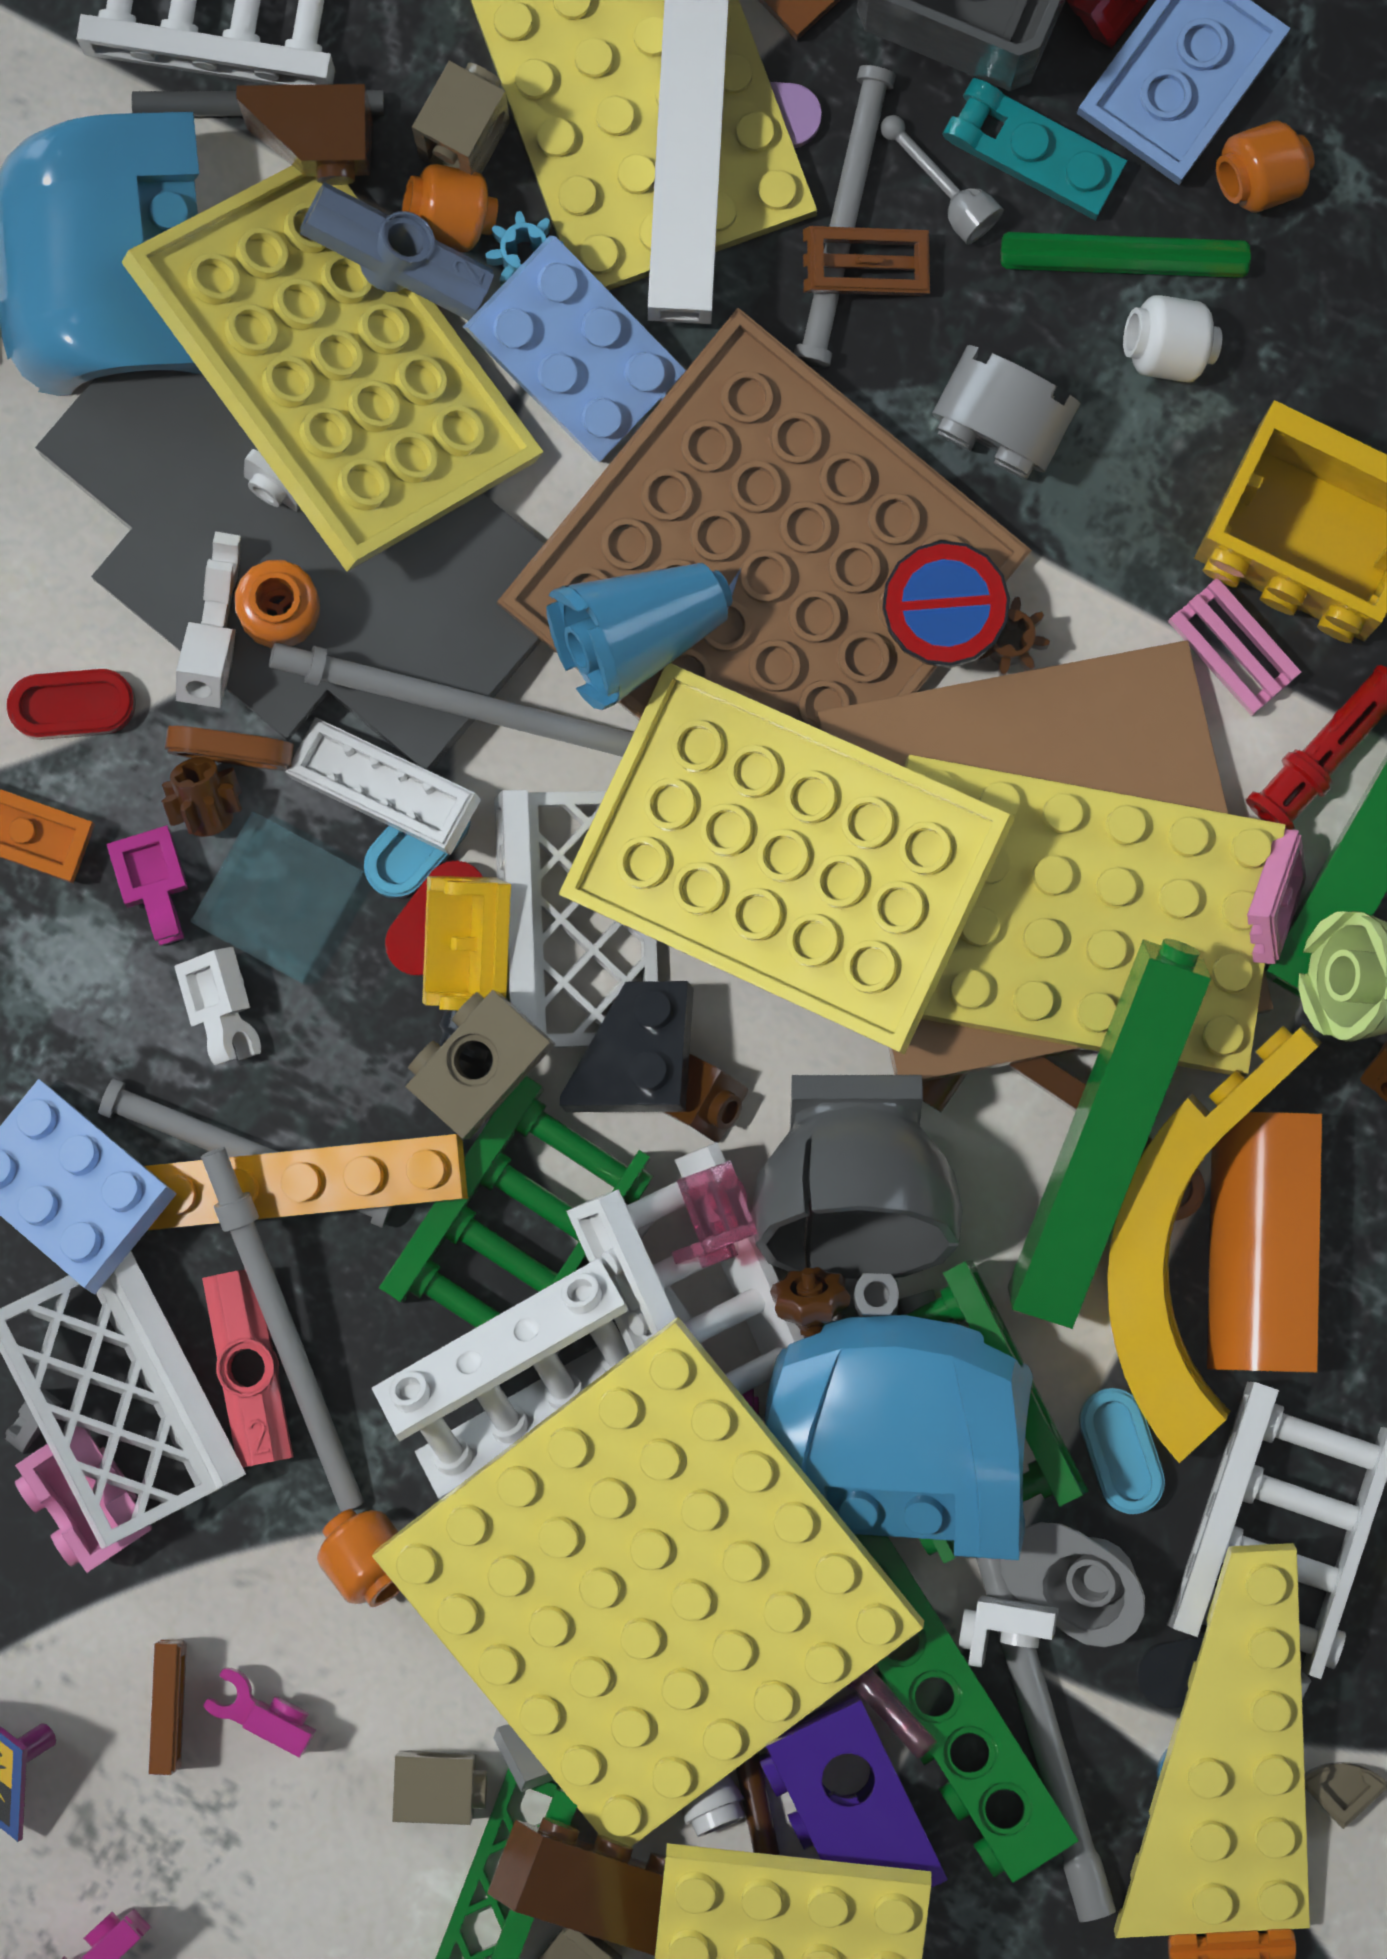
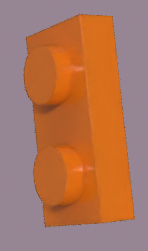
(42, 836)

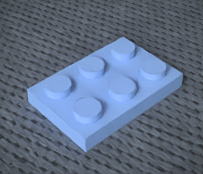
(1182, 78)
(574, 348)
(74, 1187)

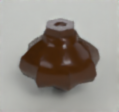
(810, 1298)

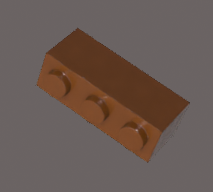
(581, 1884)

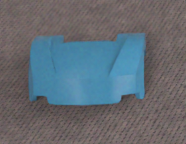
(908, 1429)

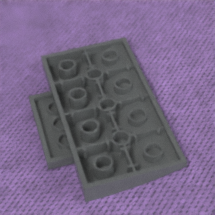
(172, 471)

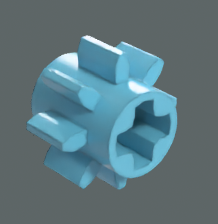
(508, 242)

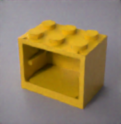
(1306, 525)

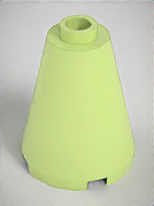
(1347, 976)

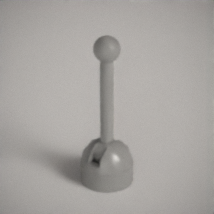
(970, 210)

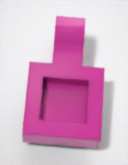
(148, 874)
(276, 1723)

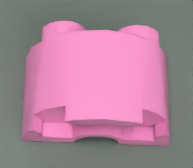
(46, 1487)

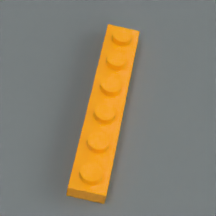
(323, 1180)

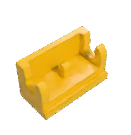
(465, 939)

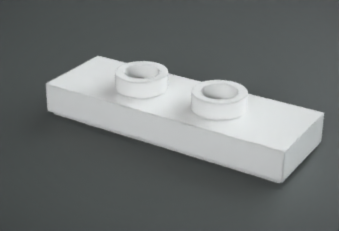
(383, 786)

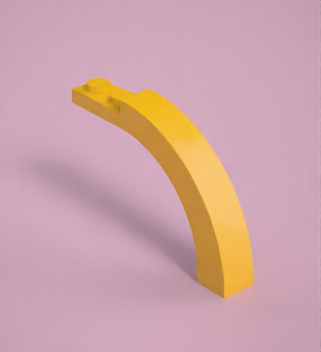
(1139, 1298)

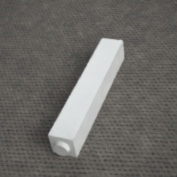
(687, 161)

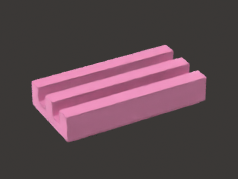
(1251, 628)
(1277, 897)

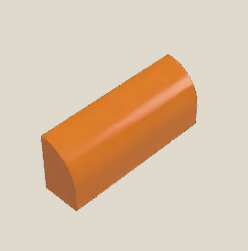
(1265, 1244)

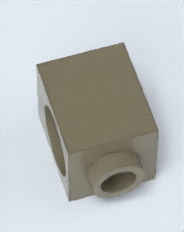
(437, 1788)

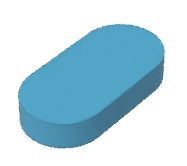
(401, 863)
(1121, 1451)

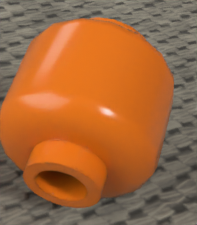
(1265, 166)
(452, 205)
(272, 582)
(349, 1560)

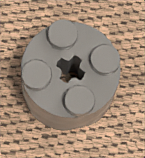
(1003, 411)

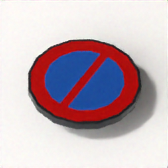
(946, 603)

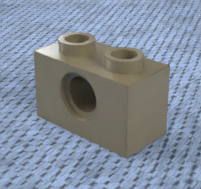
(462, 119)
(515, 1048)

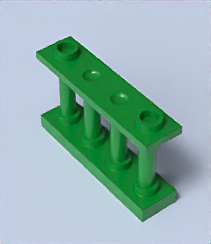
(489, 1167)
(1054, 1468)

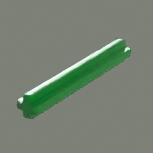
(1125, 254)

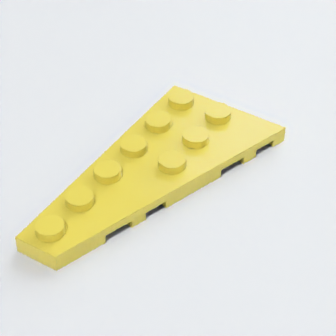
(1231, 1793)

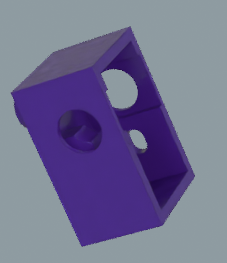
(859, 1828)

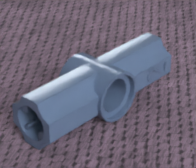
(370, 240)

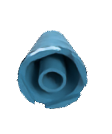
(634, 625)

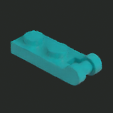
(1035, 150)

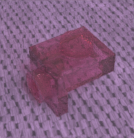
(718, 1213)

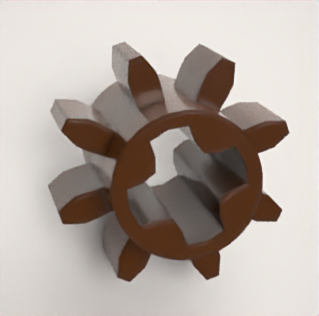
(1007, 654)
(201, 796)

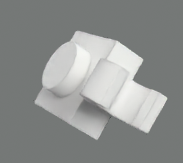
(213, 997)

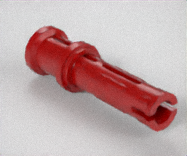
(1309, 771)

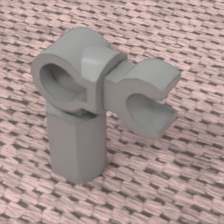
(872, 1296)

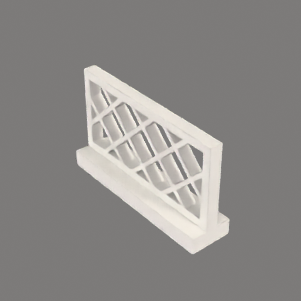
(519, 864)
(167, 1385)

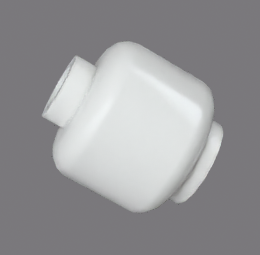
(1171, 338)

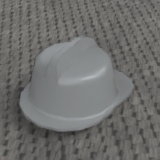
(1083, 1578)

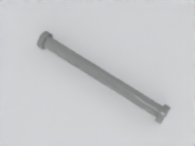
(874, 83)
(192, 1130)

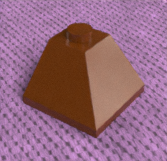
(313, 127)

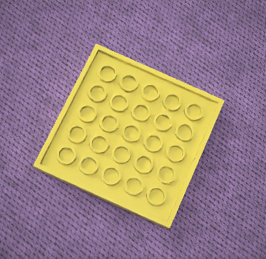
(648, 1587)

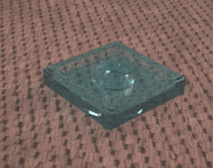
(277, 897)

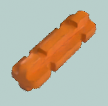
(1234, 1945)

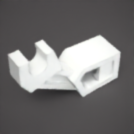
(209, 646)

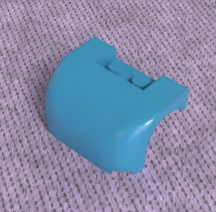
(66, 221)

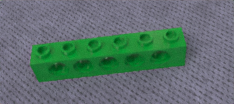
(1042, 1829)

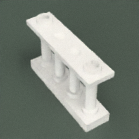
(233, 55)
(610, 1232)
(493, 1354)
(1242, 1480)

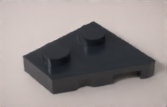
(637, 1053)

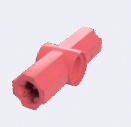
(255, 1411)

